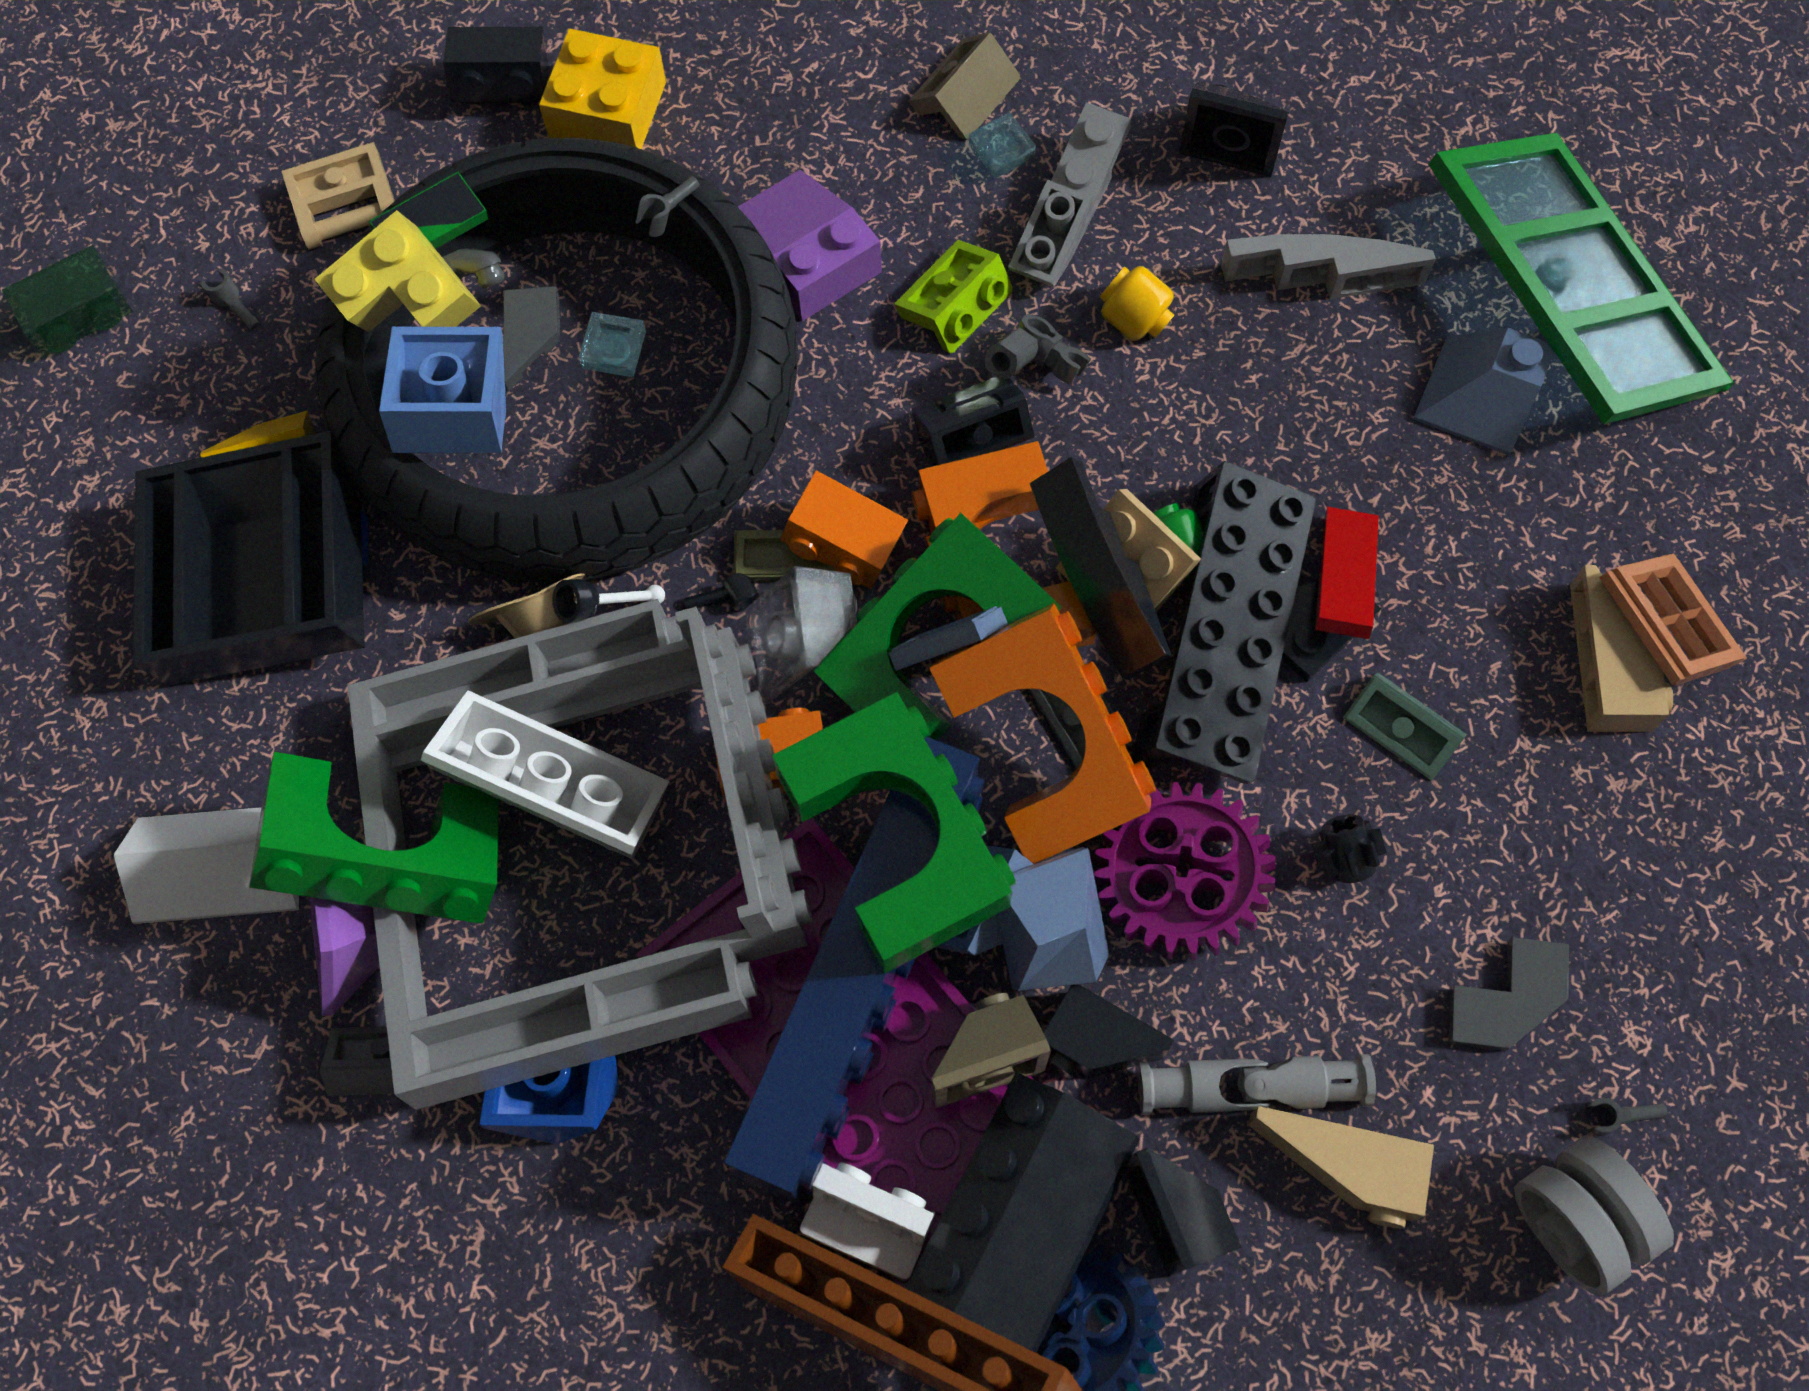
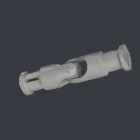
(1298, 1081)

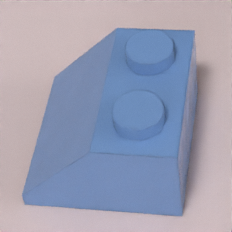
(444, 390)

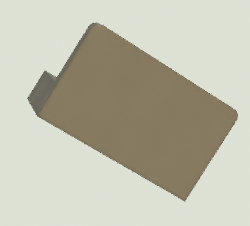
(967, 84)

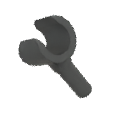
(658, 207)
(227, 295)
(1625, 1114)

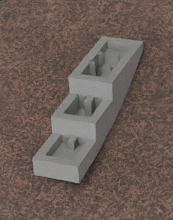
(1341, 262)

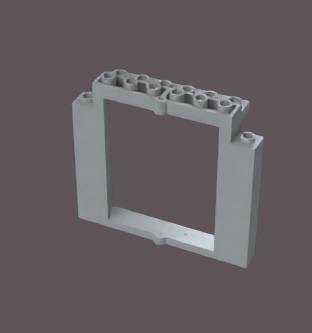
(557, 681)

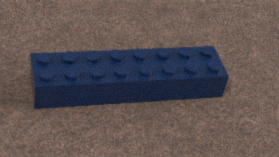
(838, 1007)

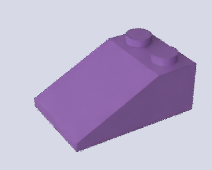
(815, 241)

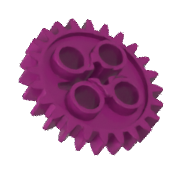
(1174, 916)

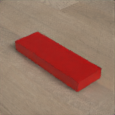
(1347, 573)

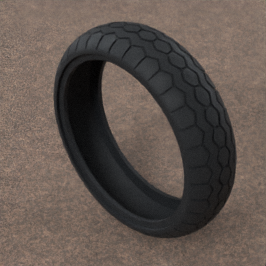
(628, 521)

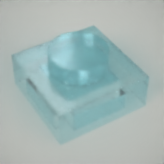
(1002, 145)
(612, 344)

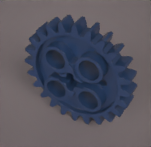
(1103, 1294)

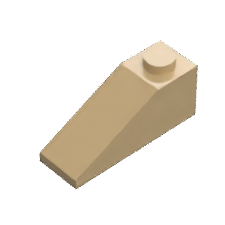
(1618, 674)
(1359, 1165)

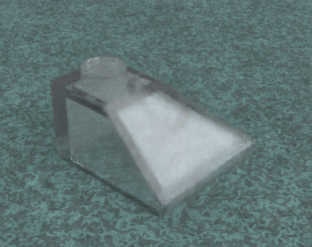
(797, 626)

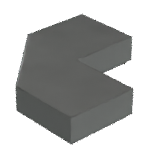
(529, 329)
(1501, 1018)

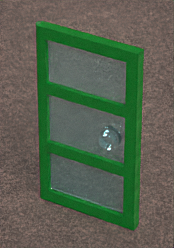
(1580, 276)

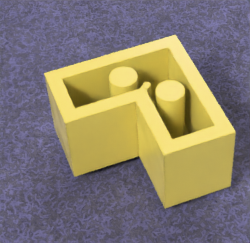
(394, 269)

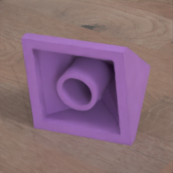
(343, 949)

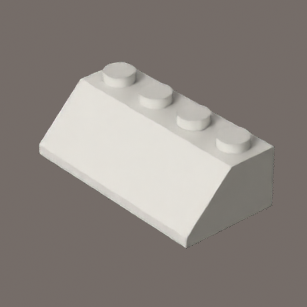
(546, 773)

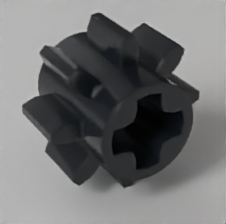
(1349, 848)

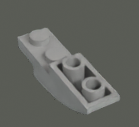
(1071, 196)

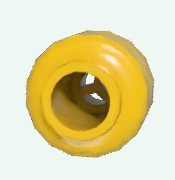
(1137, 303)

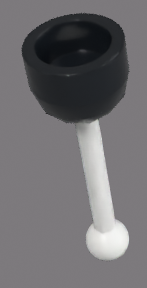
(583, 605)

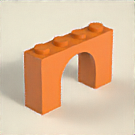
(986, 491)
(1044, 656)

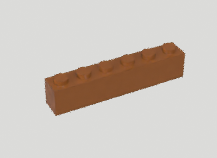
(884, 1317)

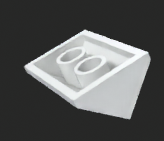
(194, 867)

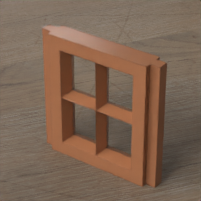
(1652, 629)

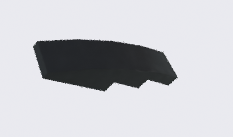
(1098, 569)

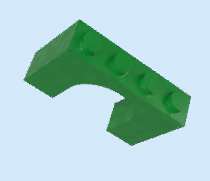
(954, 565)
(888, 751)
(311, 857)

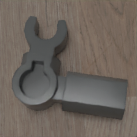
(1037, 343)

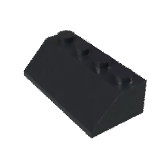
(1024, 1212)

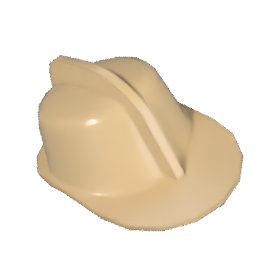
(524, 614)

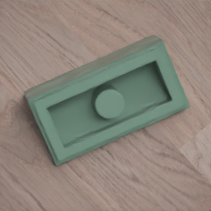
(1404, 726)

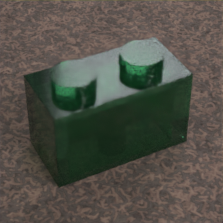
(67, 301)

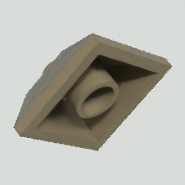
(990, 1050)

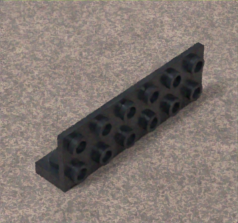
(1231, 626)

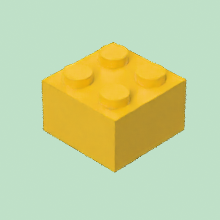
(603, 89)

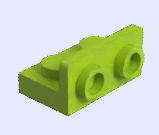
(956, 294)

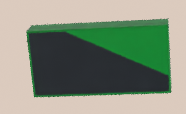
(441, 210)

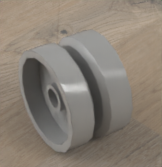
(1594, 1215)

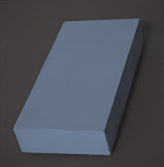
(948, 637)

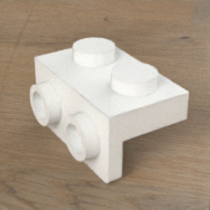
(866, 1221)

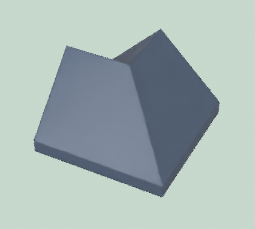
(1054, 924)

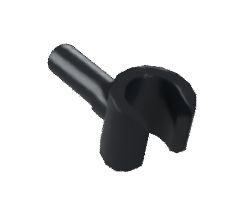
(736, 588)

